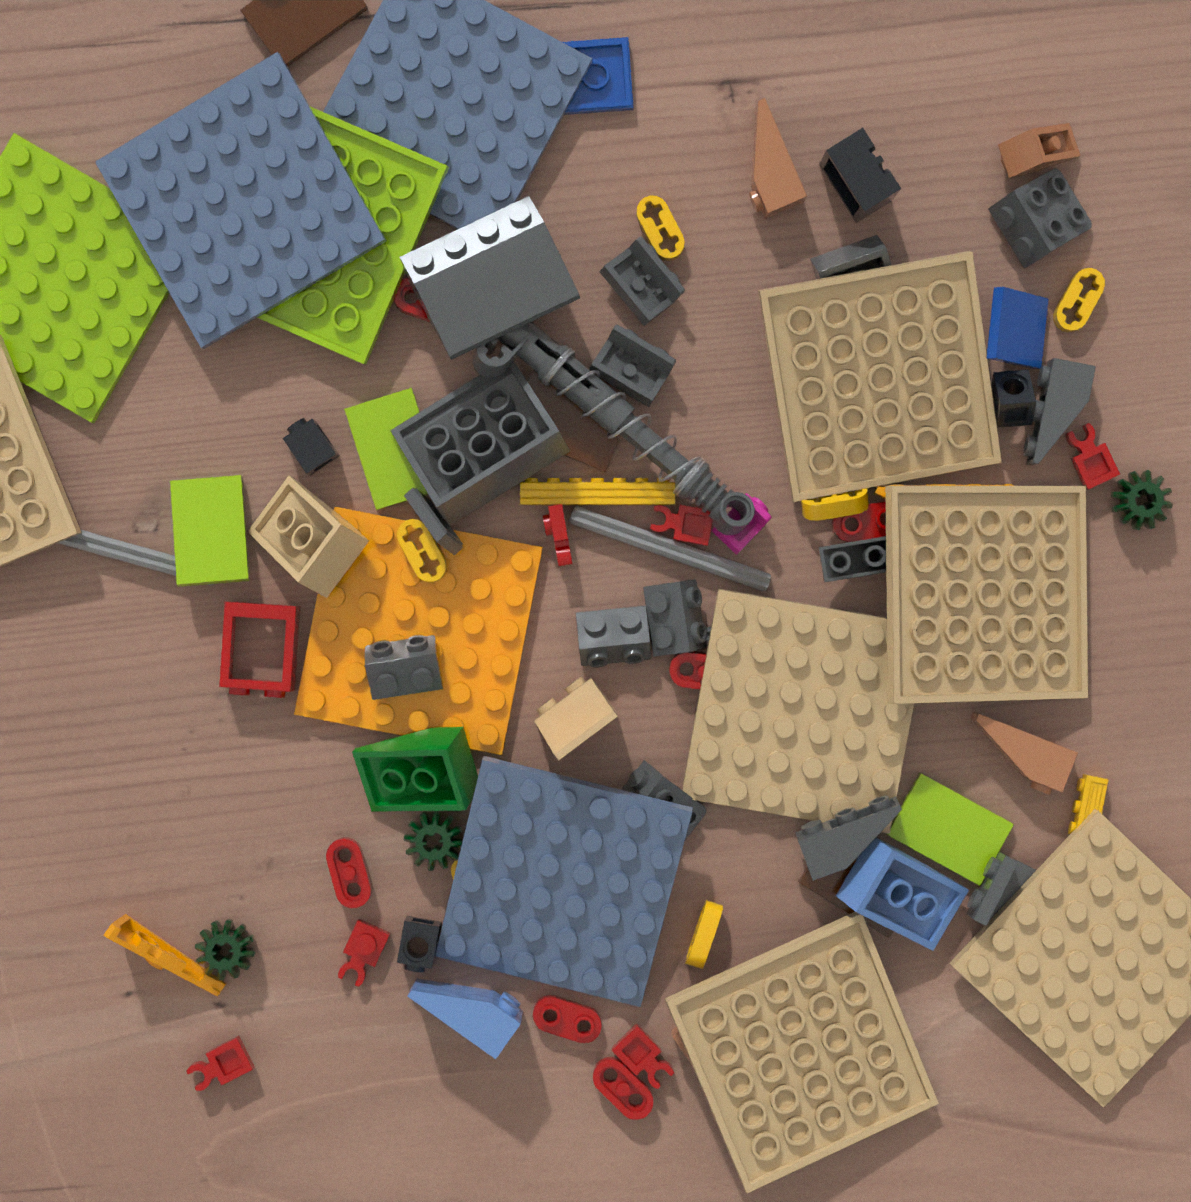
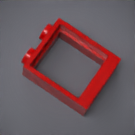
(266, 611)

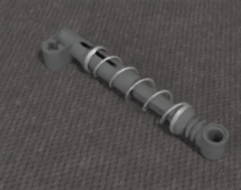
(612, 412)

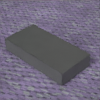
(434, 521)

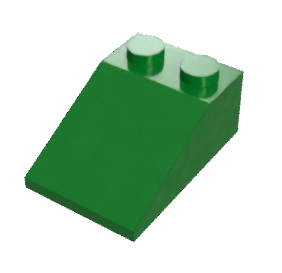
(418, 771)

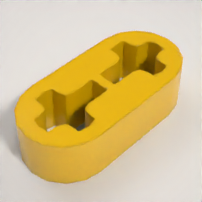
(668, 224)
(1072, 296)
(835, 505)
(414, 555)
(704, 934)

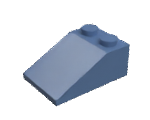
(901, 893)
(473, 1012)

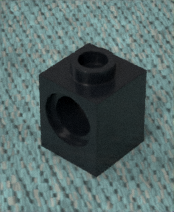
(1013, 398)
(310, 445)
(423, 928)

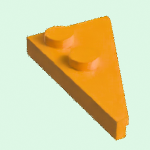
(161, 954)

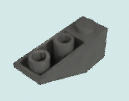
(1062, 397)
(853, 559)
(839, 841)

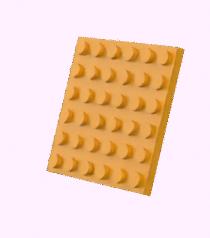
(472, 611)

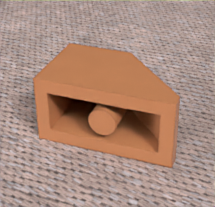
(1038, 149)

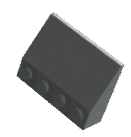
(489, 277)
(480, 442)

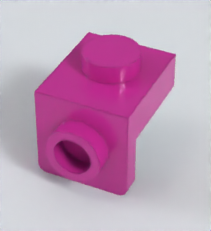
(740, 540)

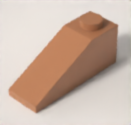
(773, 172)
(1031, 756)

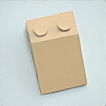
(307, 537)
(574, 717)

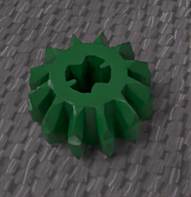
(1144, 486)
(430, 828)
(230, 962)

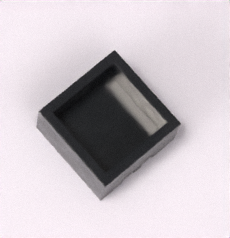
(859, 175)

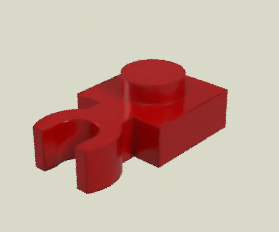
(1094, 462)
(689, 524)
(555, 525)
(364, 947)
(639, 1052)
(225, 1062)

